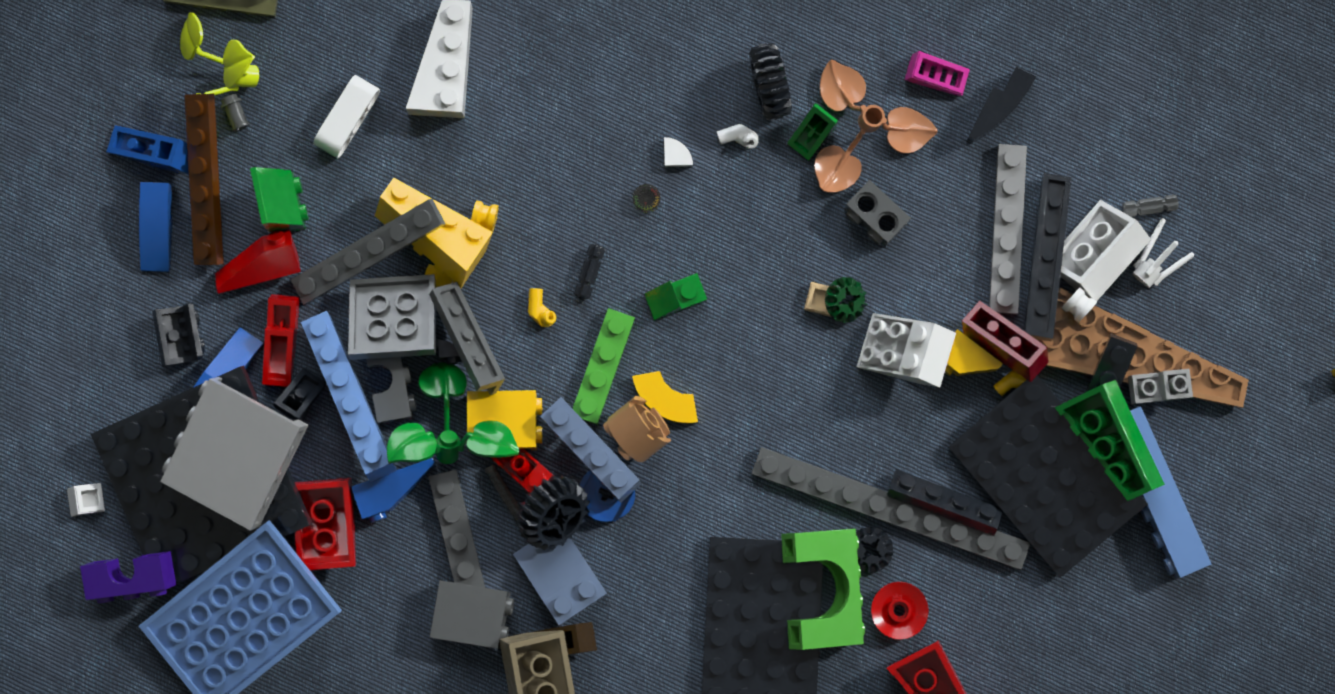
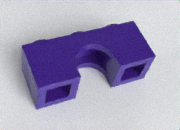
(105, 580)

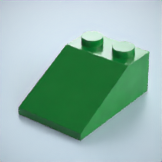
(279, 199)

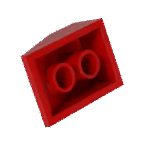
(332, 535)

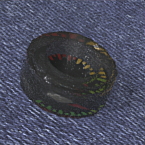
(646, 198)

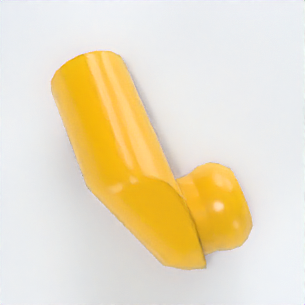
(538, 311)
(1010, 381)

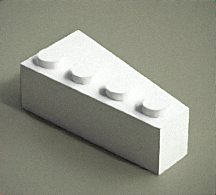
(444, 66)

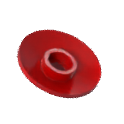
(914, 606)

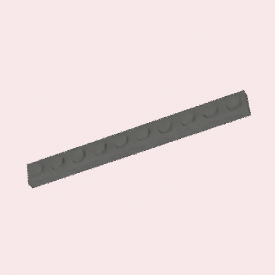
(876, 504)

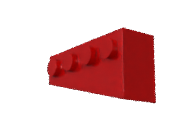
(927, 672)

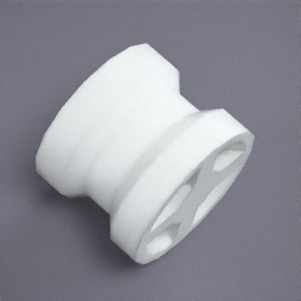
(1079, 304)

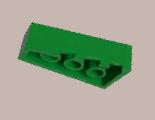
(1113, 438)

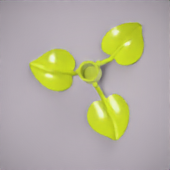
(235, 59)

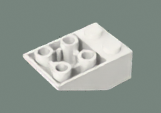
(906, 349)

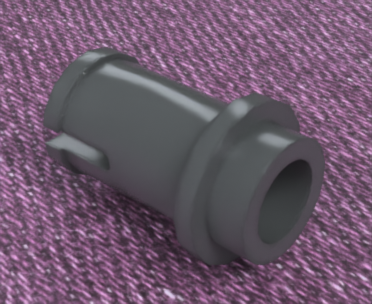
(234, 112)

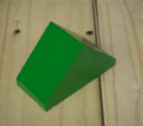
(813, 132)

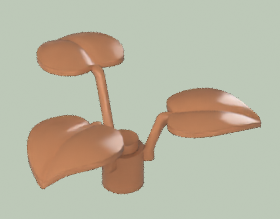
(845, 87)

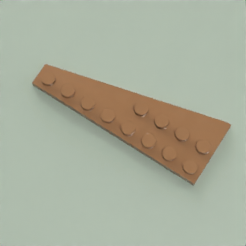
(1079, 347)

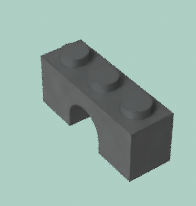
(395, 402)

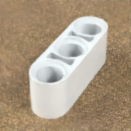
(346, 116)

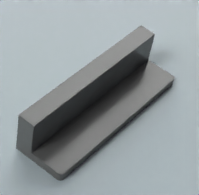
(467, 337)

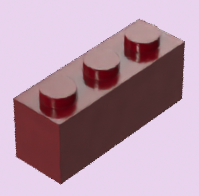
(1005, 341)

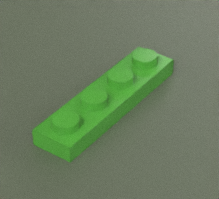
(603, 365)

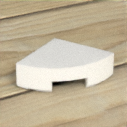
(676, 154)

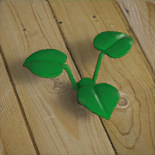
(413, 444)

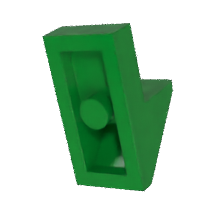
(675, 296)

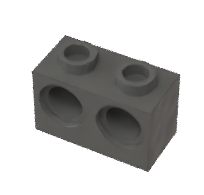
(882, 208)

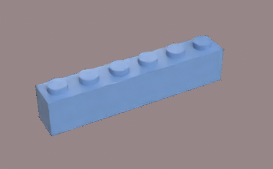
(348, 395)
(1169, 515)

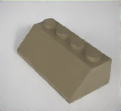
(537, 663)

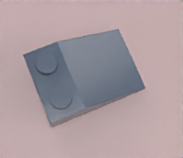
(561, 579)

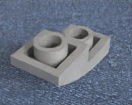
(1160, 386)

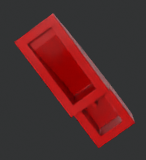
(280, 340)

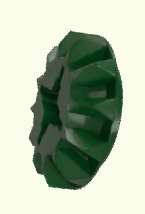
(835, 294)

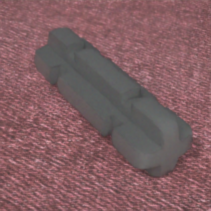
(1150, 205)

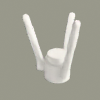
(1149, 272)

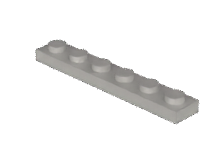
(1007, 229)

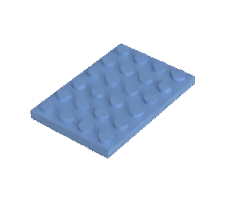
(240, 615)

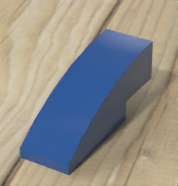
(155, 226)

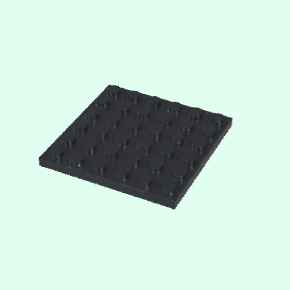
(162, 516)

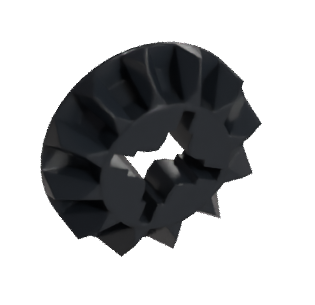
(884, 547)

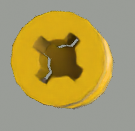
(485, 215)

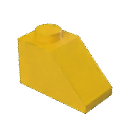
(969, 358)

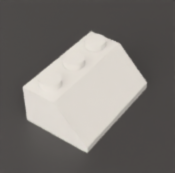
(1101, 249)

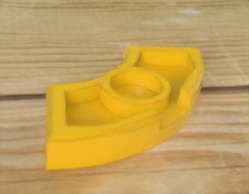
(667, 402)

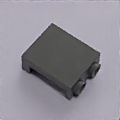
(471, 614)

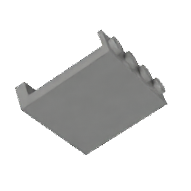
(232, 454)

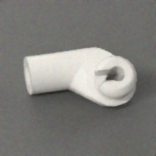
(740, 134)

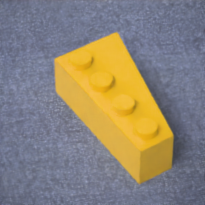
(453, 247)

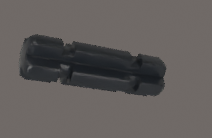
(589, 271)

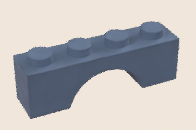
(590, 449)

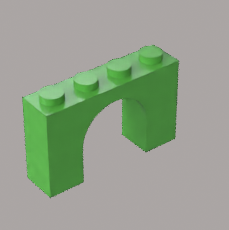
(843, 621)

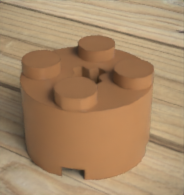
(637, 430)

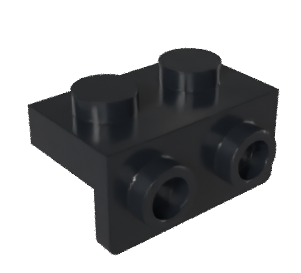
(178, 335)

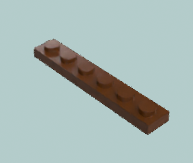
(204, 179)

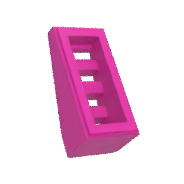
(934, 82)

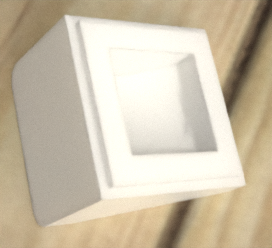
(85, 499)

